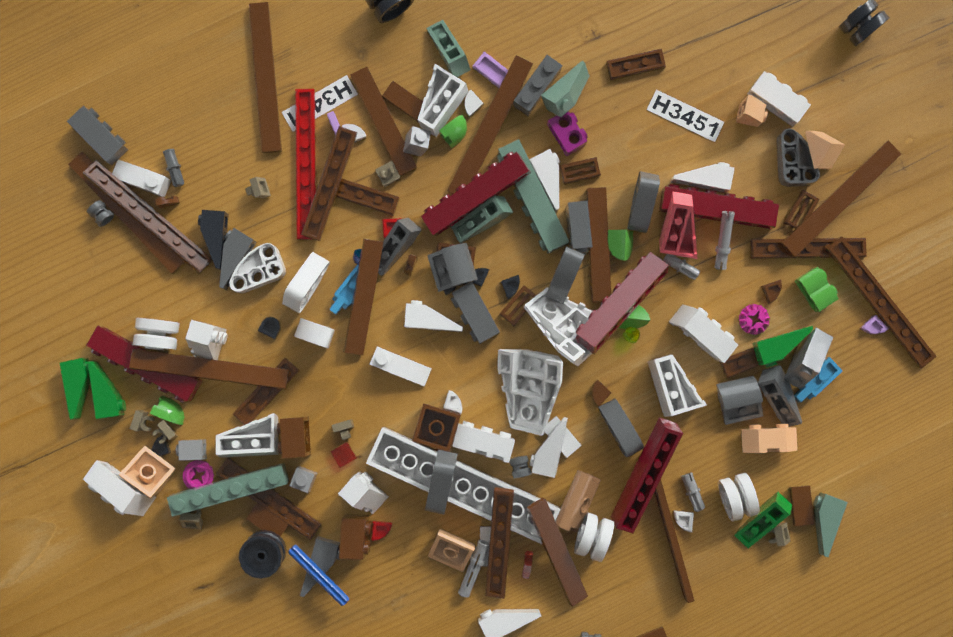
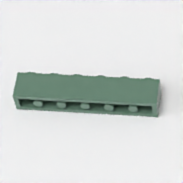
(536, 204)
(228, 489)

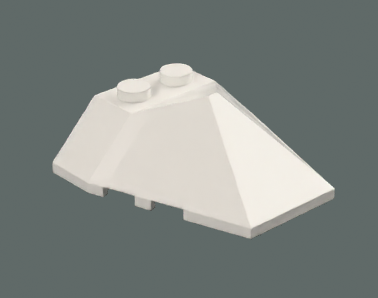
(560, 324)
(530, 386)

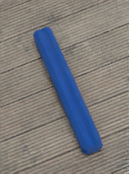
(318, 575)

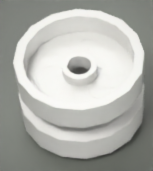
(156, 334)
(738, 497)
(594, 536)

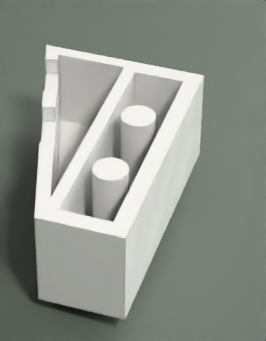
(441, 100)
(705, 332)
(205, 339)
(673, 387)
(252, 439)
(484, 441)
(116, 491)
(362, 493)

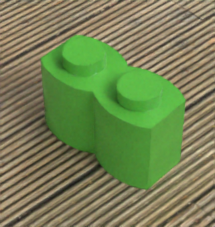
(817, 289)

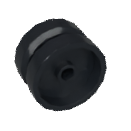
(388, 9)
(863, 21)
(253, 560)

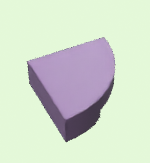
(874, 326)

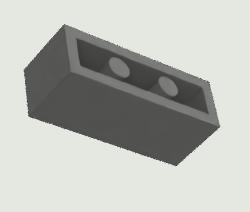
(537, 85)
(98, 134)
(474, 313)

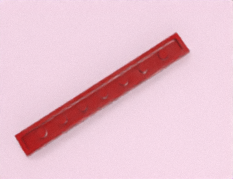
(305, 156)

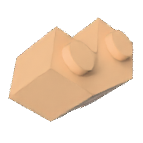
(769, 439)

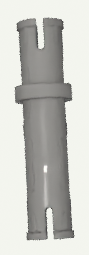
(724, 240)
(481, 549)

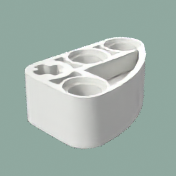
(257, 262)
(305, 282)
(314, 333)

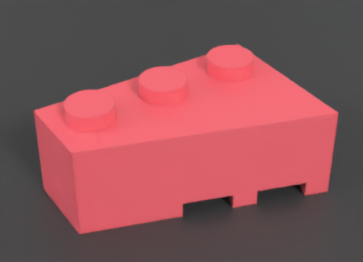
(679, 227)

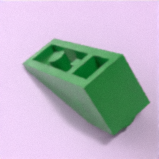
(777, 347)
(76, 384)
(105, 395)
(770, 515)

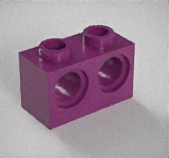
(562, 134)

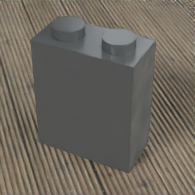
(578, 226)
(808, 358)

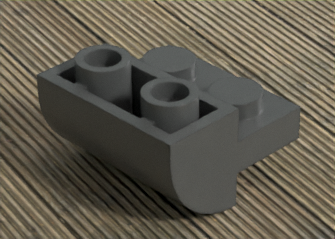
(452, 267)
(740, 400)

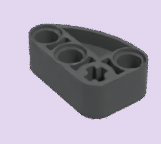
(801, 160)
(643, 201)
(564, 275)
(621, 428)
(441, 482)

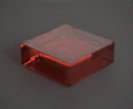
(343, 454)

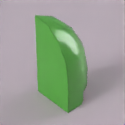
(454, 131)
(620, 243)
(637, 319)
(168, 410)

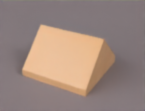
(823, 149)
(147, 472)
(451, 550)

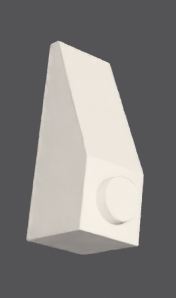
(547, 171)
(712, 177)
(141, 178)
(424, 317)
(400, 366)
(547, 456)
(504, 621)

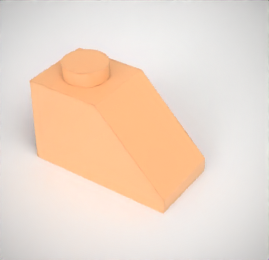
(751, 112)

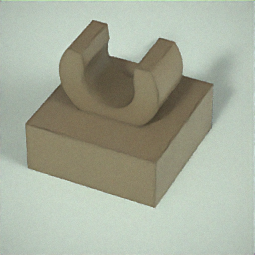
(388, 174)
(258, 188)
(139, 420)
(343, 428)
(166, 430)
(191, 521)
(781, 533)

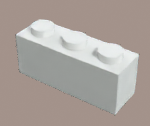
(779, 98)

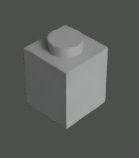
(417, 141)
(191, 449)
(303, 479)

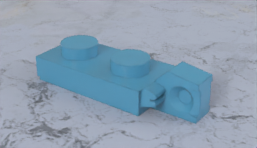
(344, 295)
(827, 374)

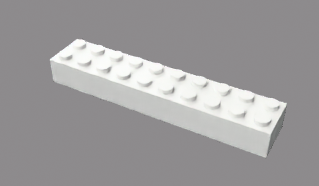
(468, 488)

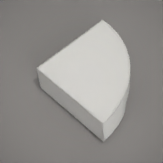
(472, 103)
(361, 134)
(453, 402)
(684, 519)

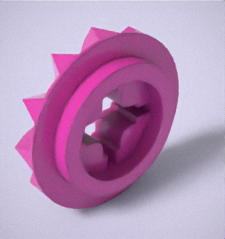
(746, 323)
(189, 473)

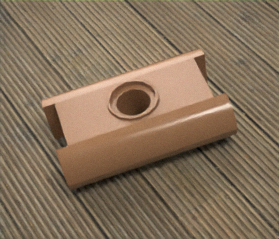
(577, 501)

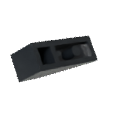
(214, 229)

